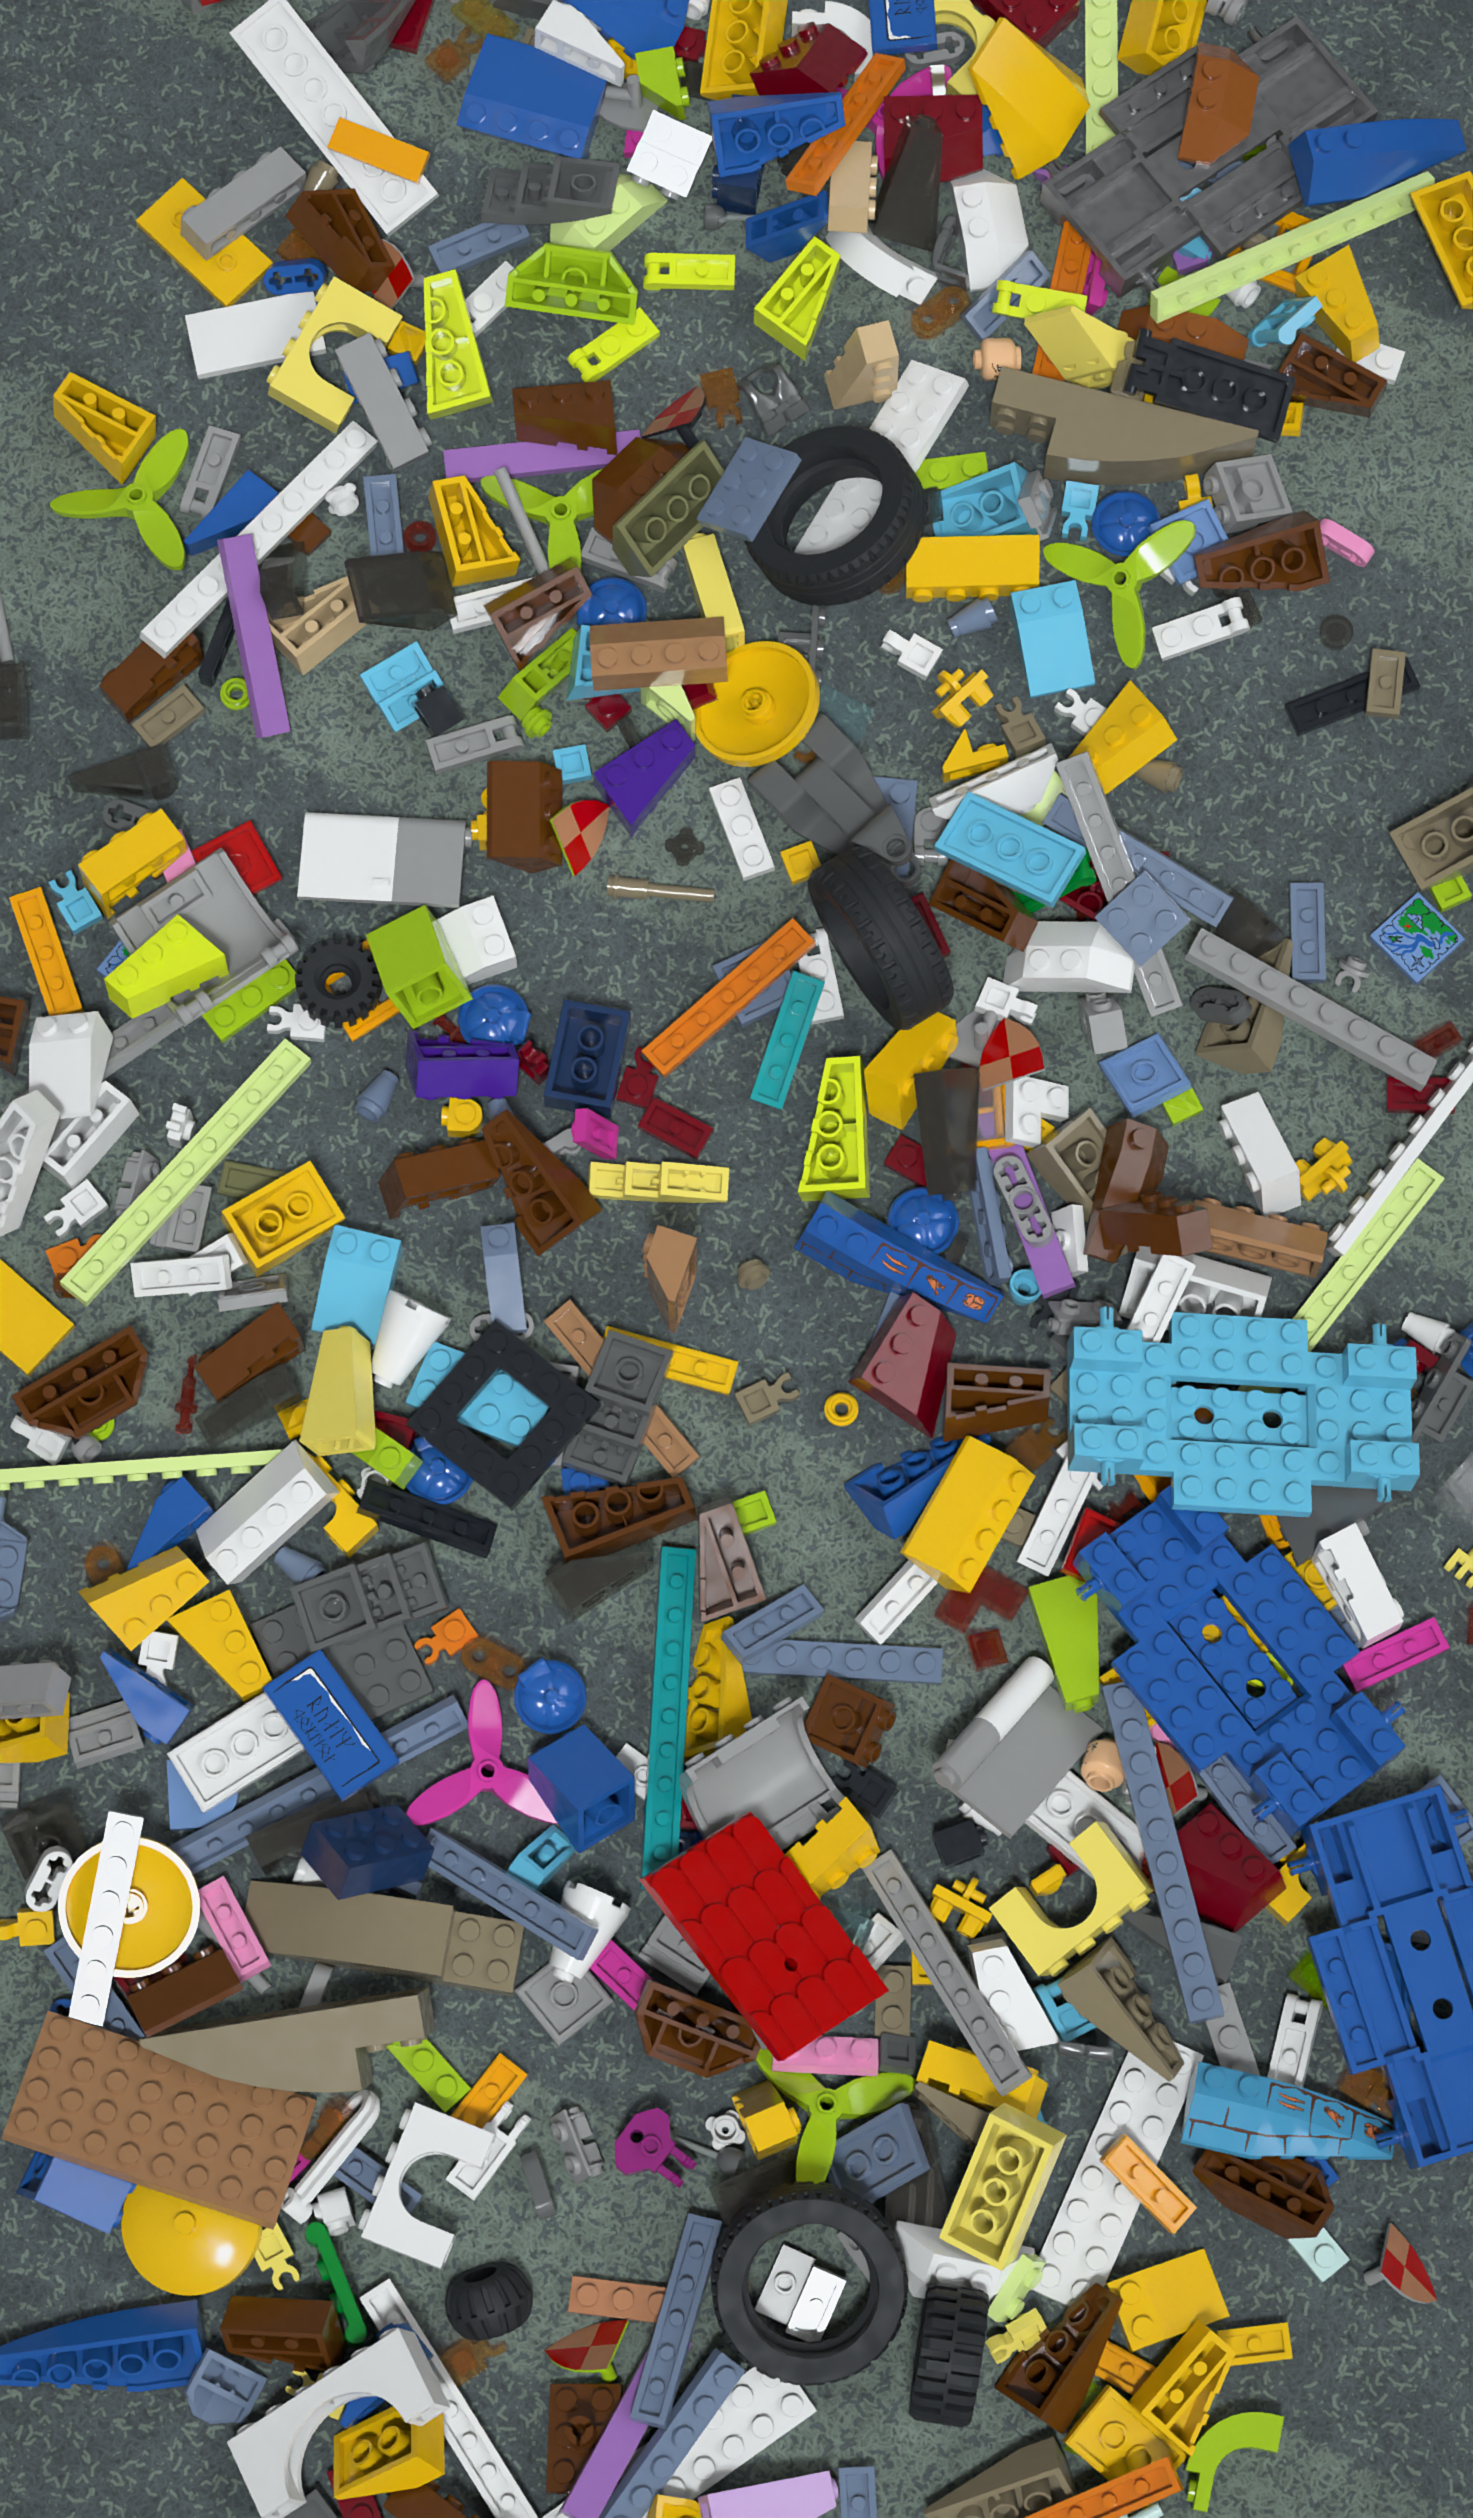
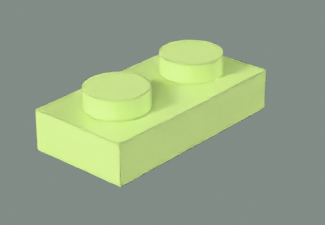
(1010, 2298)

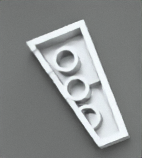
(24, 1140)

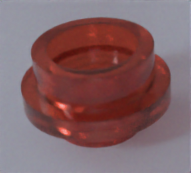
(420, 528)

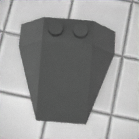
(359, 31)

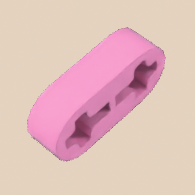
(1345, 543)

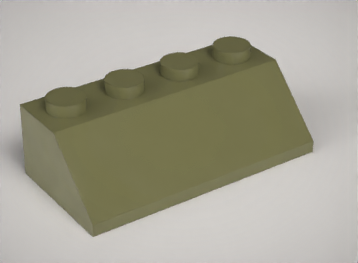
(666, 514)

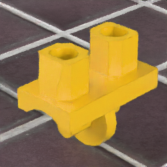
(972, 687)
(1327, 1172)
(974, 1916)

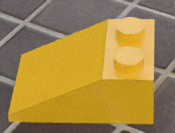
(282, 1218)
(34, 1738)
(1167, 2300)
(387, 2455)

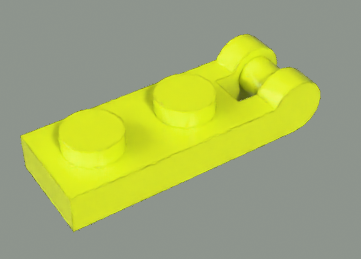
(689, 271)
(1033, 300)
(613, 347)

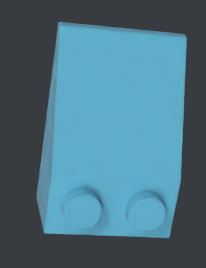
(985, 505)
(1052, 638)
(356, 1281)

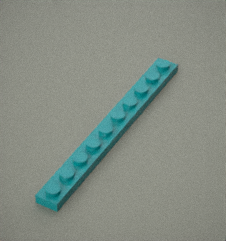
(668, 1707)

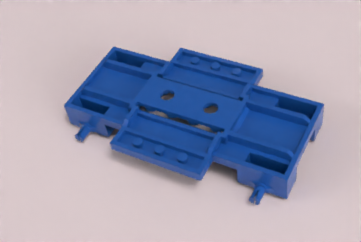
(1289, 1749)
(1395, 1865)

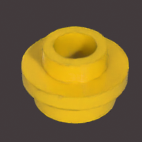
(844, 1399)

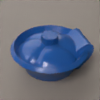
(1123, 521)
(612, 602)
(494, 1015)
(924, 1219)
(437, 1476)
(550, 1696)

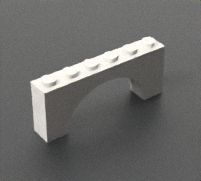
(274, 2447)

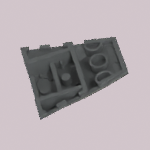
(1331, 1511)

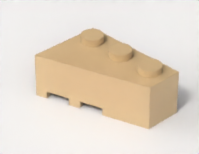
(324, 626)

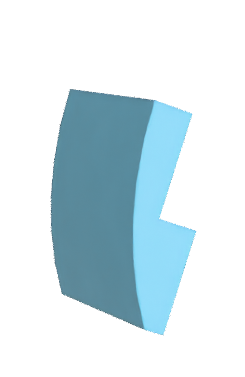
(396, 681)

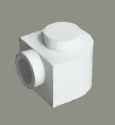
(334, 2211)

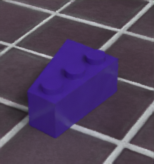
(644, 774)
(461, 1069)

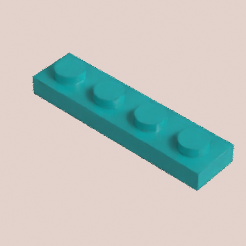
(786, 1040)

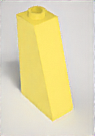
(712, 586)
(341, 1396)

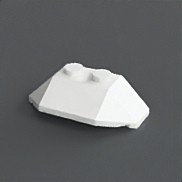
(988, 226)
(1012, 786)
(1070, 959)
(936, 2261)

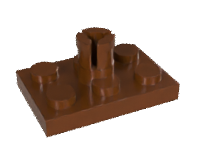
(575, 2424)

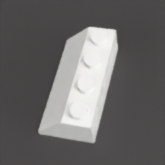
(1210, 1290)
(265, 1513)

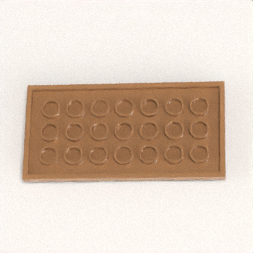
(158, 2121)

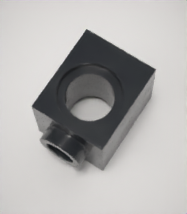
(436, 709)
(960, 1844)

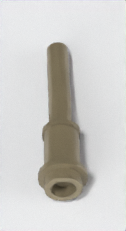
(641, 888)

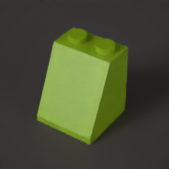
(418, 967)

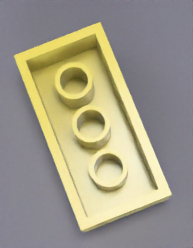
(1002, 2186)

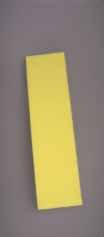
(658, 1182)

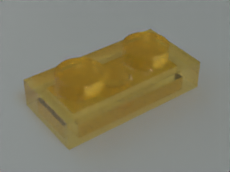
(484, 19)

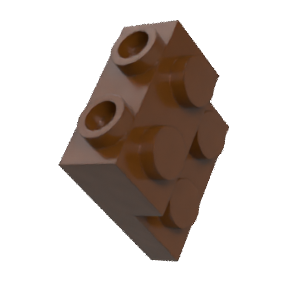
(849, 1721)

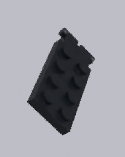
(1210, 384)

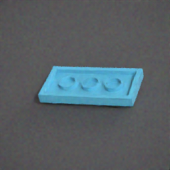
(1010, 849)
(499, 1411)

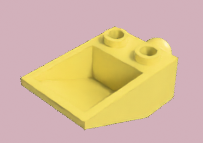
(1079, 345)

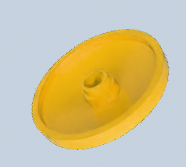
(762, 706)
(158, 1914)
(185, 2244)

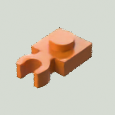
(66, 1255)
(450, 1635)

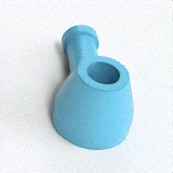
(1024, 1280)

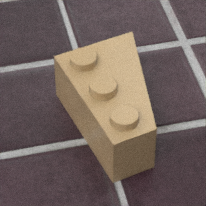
(851, 190)
(866, 369)

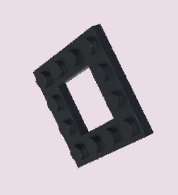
(492, 1352)

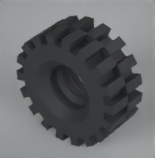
(337, 959)

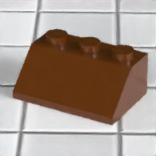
(519, 811)
(183, 1990)

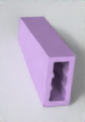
(786, 2498)

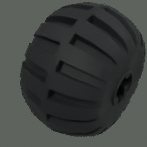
(488, 2301)

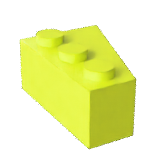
(799, 297)
(163, 967)

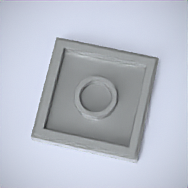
(254, 1292)
(561, 2005)

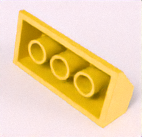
(1159, 32)
(736, 42)
(1448, 221)
(972, 567)
(967, 1515)

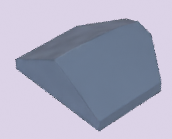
(222, 2389)

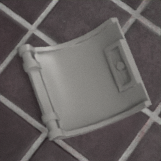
(226, 914)
(762, 1772)

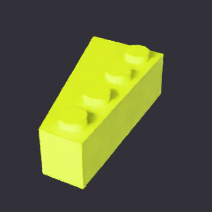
(453, 359)
(839, 1137)

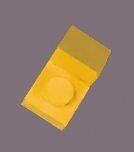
(965, 763)

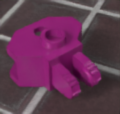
(653, 2150)

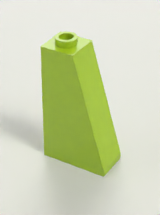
(1069, 1639)

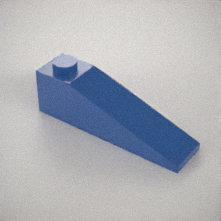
(636, 23)
(760, 128)

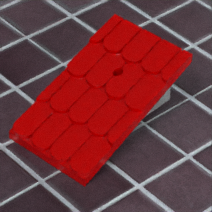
(764, 1936)

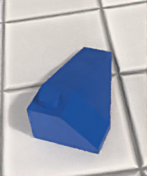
(898, 1494)

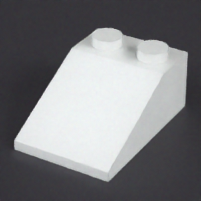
(478, 940)
(69, 1061)

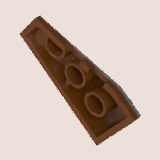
(1129, 1166)

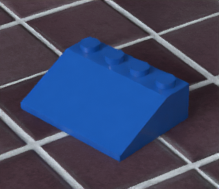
(531, 99)

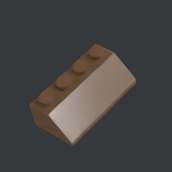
(658, 653)
(1265, 1240)
(670, 1271)

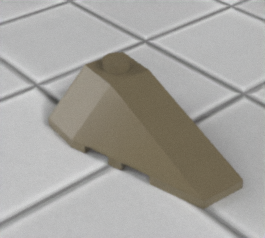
(1257, 1040)
(1072, 1159)
(1107, 1996)
(1012, 2487)

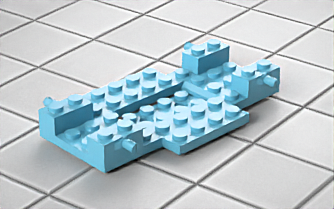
(1341, 1433)

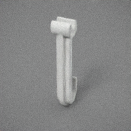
(298, 2200)

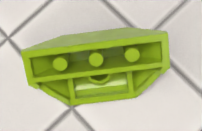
(573, 284)

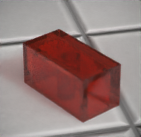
(1440, 1041)

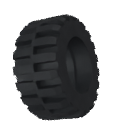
(948, 2355)

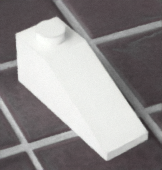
(574, 39)

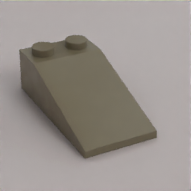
(959, 2116)

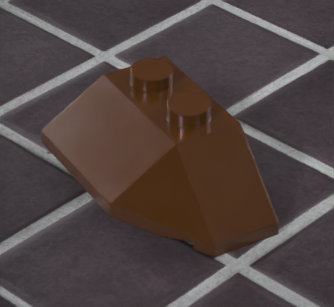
(630, 478)
(88, 1388)
(692, 2031)
(1269, 2191)

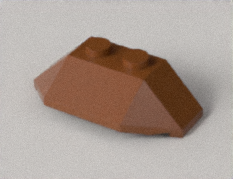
(1217, 105)
(1188, 327)

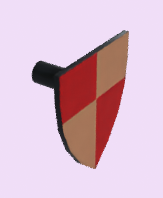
(680, 416)

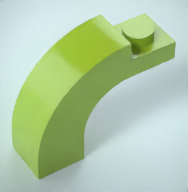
(1244, 2430)

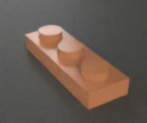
(616, 2299)

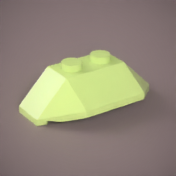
(630, 209)

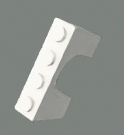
(424, 2135)

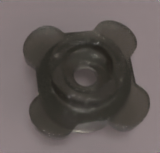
(684, 857)

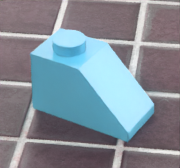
(542, 1858)

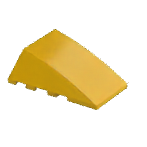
(1029, 95)

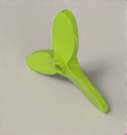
(139, 500)
(558, 513)
(1143, 564)
(851, 2101)

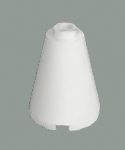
(404, 1337)
(597, 1910)

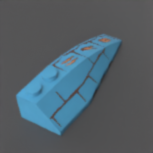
(1269, 2117)

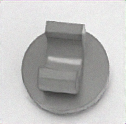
(1355, 968)

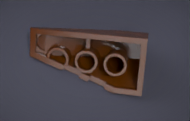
(1271, 556)
(542, 1189)
(1059, 2368)

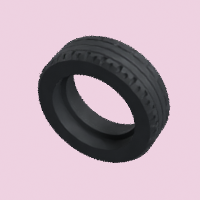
(872, 555)
(881, 937)
(817, 2360)

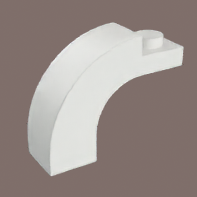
(845, 19)
(882, 265)

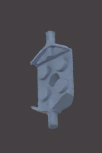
(12, 1561)

